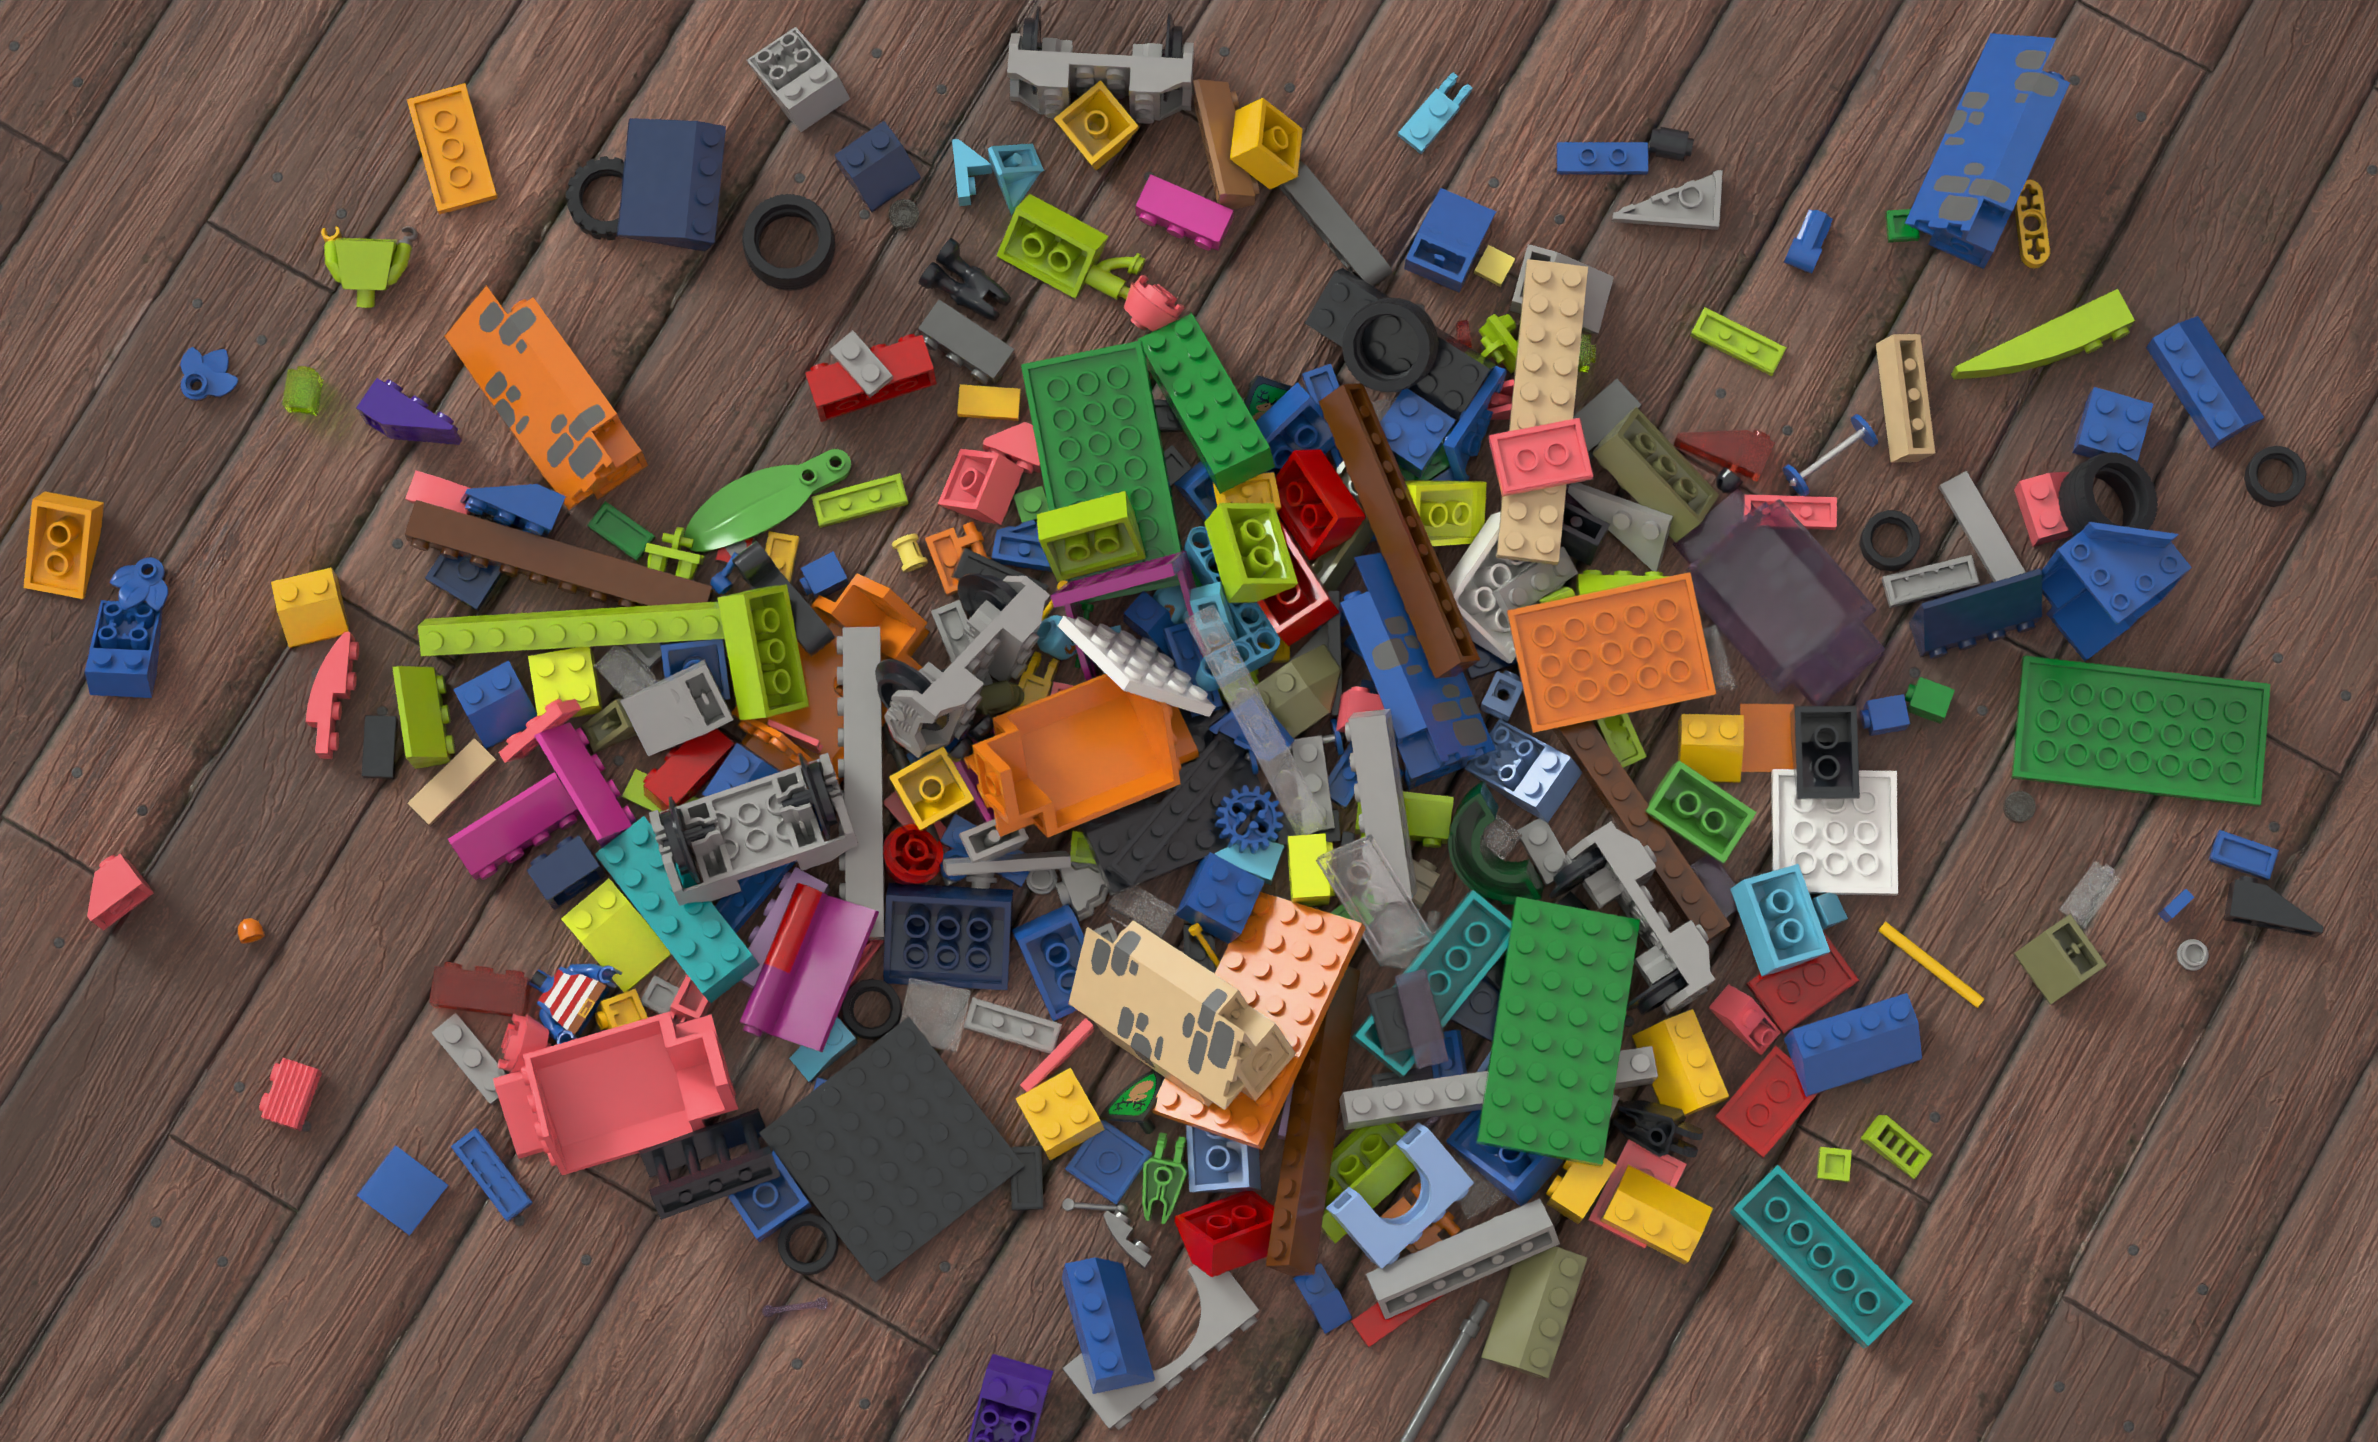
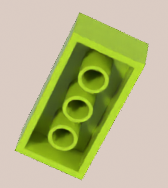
(763, 652)

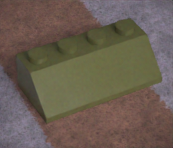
(1655, 473)
(1534, 1311)

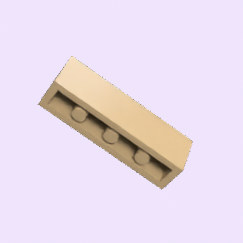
(1905, 398)

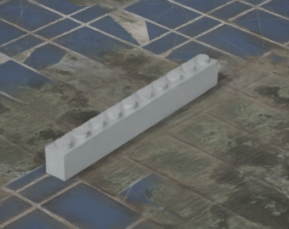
(862, 770)
(1459, 1093)

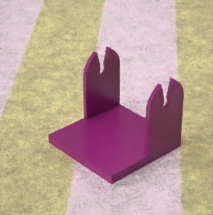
(1120, 579)

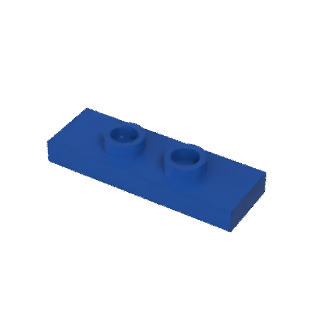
(1602, 158)
(491, 1174)

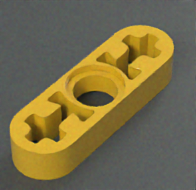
(2042, 244)

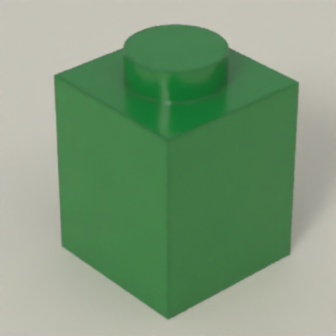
(1928, 699)

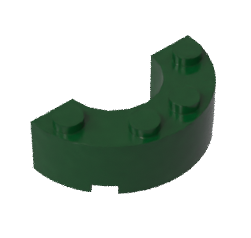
(1476, 863)

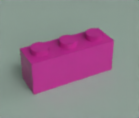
(1184, 213)

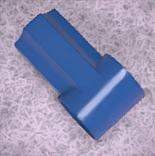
(1807, 246)

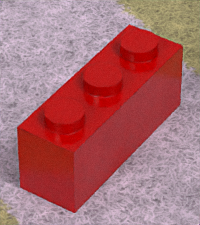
(687, 769)

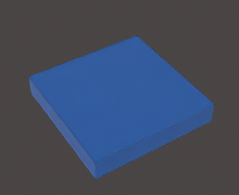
(1109, 1162)

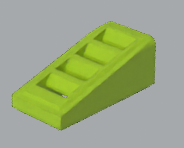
(1876, 1128)

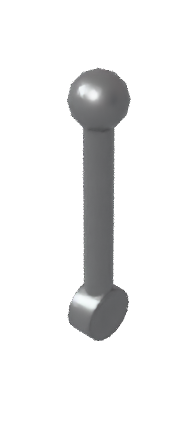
(1068, 1204)

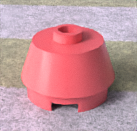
(1151, 305)
(520, 1039)

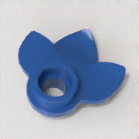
(209, 371)
(140, 587)

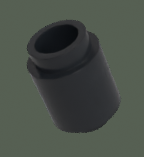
(1671, 143)

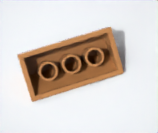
(1216, 116)

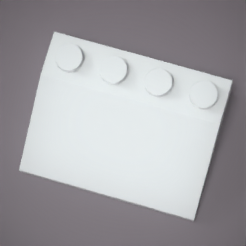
(1472, 587)

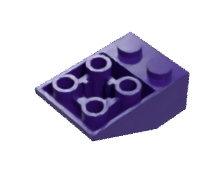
(404, 418)
(1010, 1401)

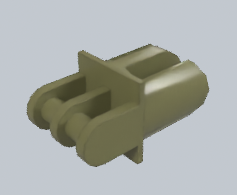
(999, 698)

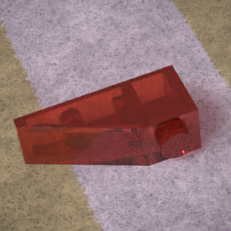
(1736, 450)

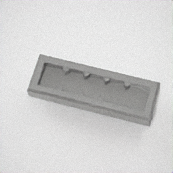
(1930, 581)

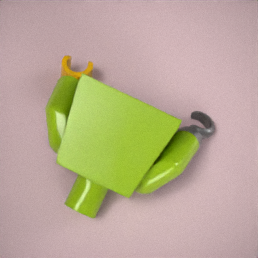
(367, 262)

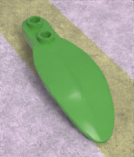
(761, 501)

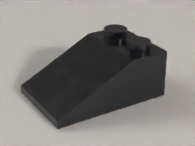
(1825, 752)

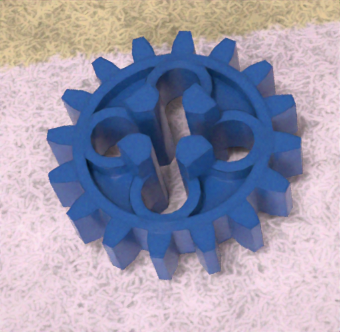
(1246, 802)

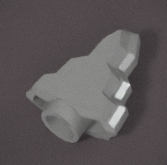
(1082, 888)

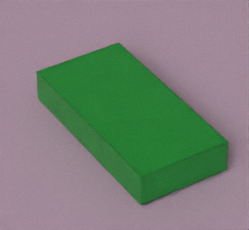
(621, 531)

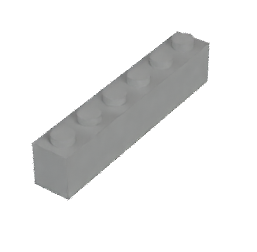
(1381, 790)
(1463, 1258)

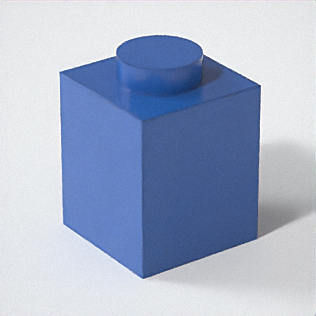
(823, 576)
(1885, 715)

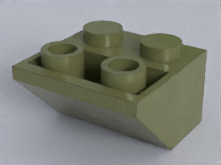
(2060, 959)

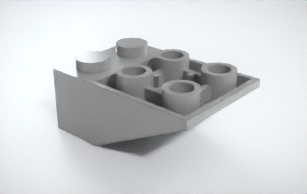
(799, 79)
(1597, 287)
(677, 708)

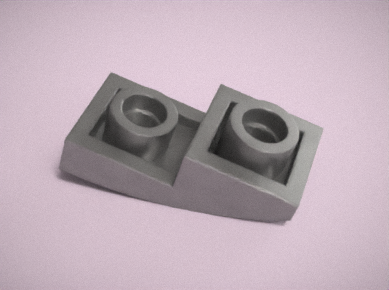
(1119, 1227)

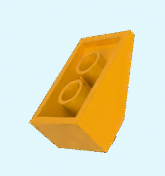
(62, 543)

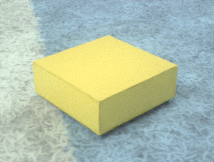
(1494, 265)

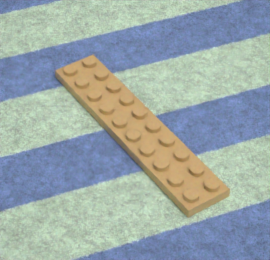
(1543, 395)

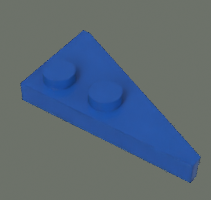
(1472, 425)

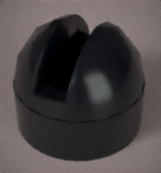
(1727, 481)

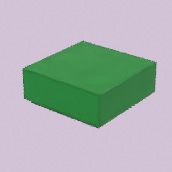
(1897, 229)

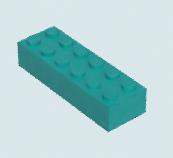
(691, 932)
(1454, 964)
(1821, 1257)

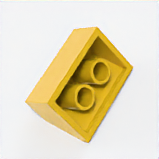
(1683, 1064)
(1657, 1215)

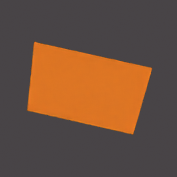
(1766, 737)

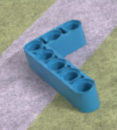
(1249, 634)

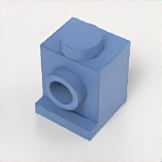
(1496, 707)

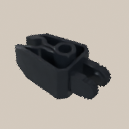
(1657, 1128)

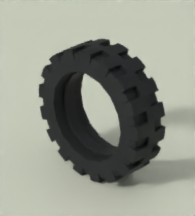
(576, 189)

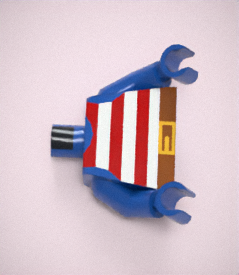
(571, 997)

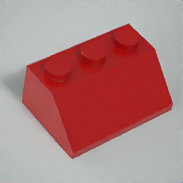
(1316, 503)
(1227, 1232)

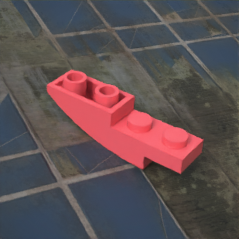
(332, 682)

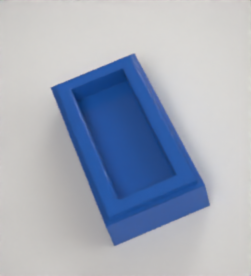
(2243, 855)

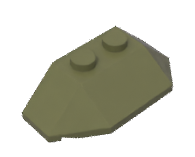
(1302, 690)

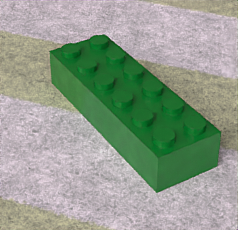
(1206, 403)

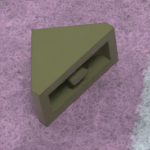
(609, 727)

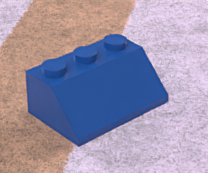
(1294, 424)

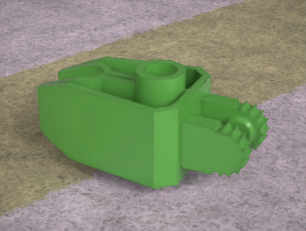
(1164, 1178)

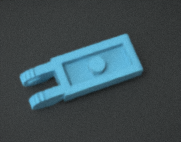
(1433, 115)

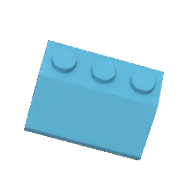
(1779, 919)

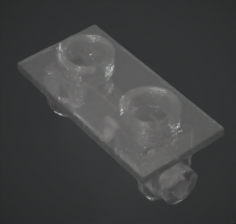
(2090, 893)

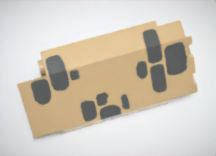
(1177, 1016)

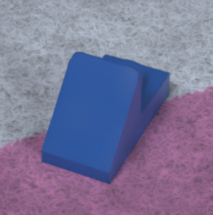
(1323, 1299)

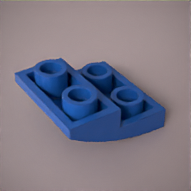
(402, 1190)

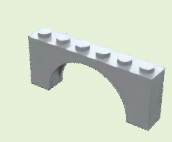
(1223, 1311)

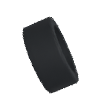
(2287, 456)
(1907, 525)
(867, 986)
(784, 1247)

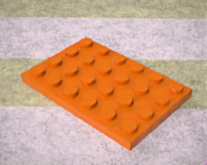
(1611, 652)

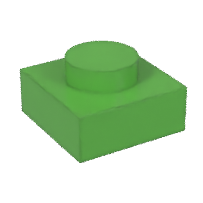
(1031, 503)

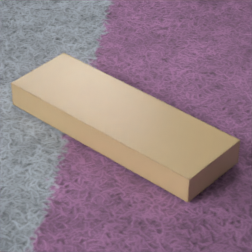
(452, 782)

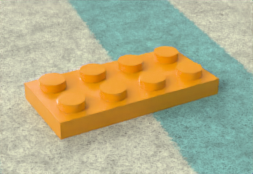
(452, 148)

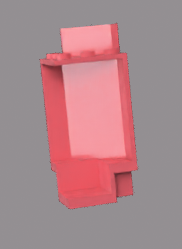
(616, 1091)

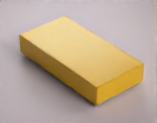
(989, 402)

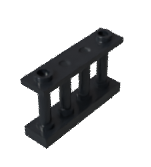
(716, 1181)

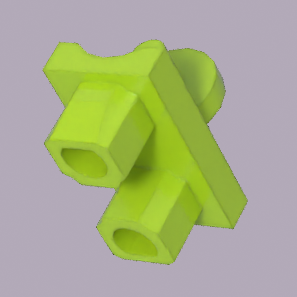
(1499, 341)
(687, 562)

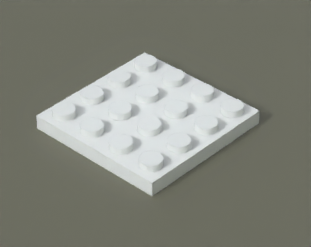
(1137, 665)
(1838, 842)

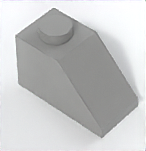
(985, 843)

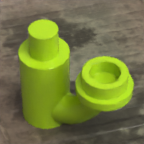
(1110, 284)

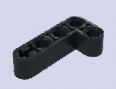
(760, 572)

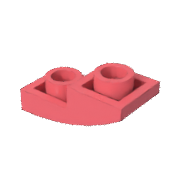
(437, 492)

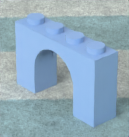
(1441, 1185)

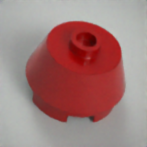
(912, 855)

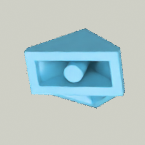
(1015, 170)

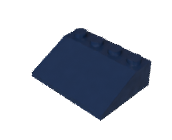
(671, 182)
(1978, 614)
(948, 935)

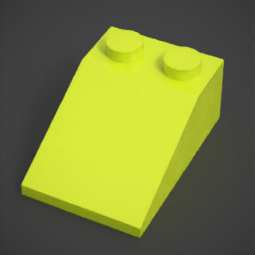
(1450, 509)
(616, 935)

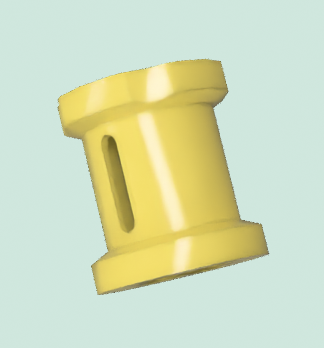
(909, 552)

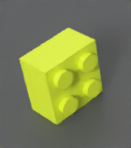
(566, 676)
(1306, 878)

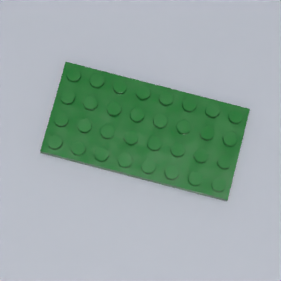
(1102, 438)
(2141, 731)
(1558, 1031)

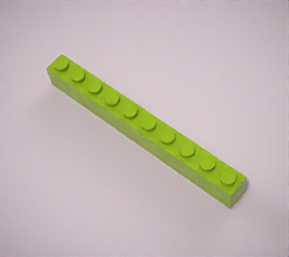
(570, 629)

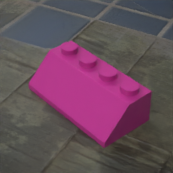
(585, 783)
(514, 827)

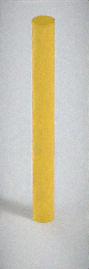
(1931, 964)

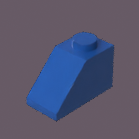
(1149, 620)

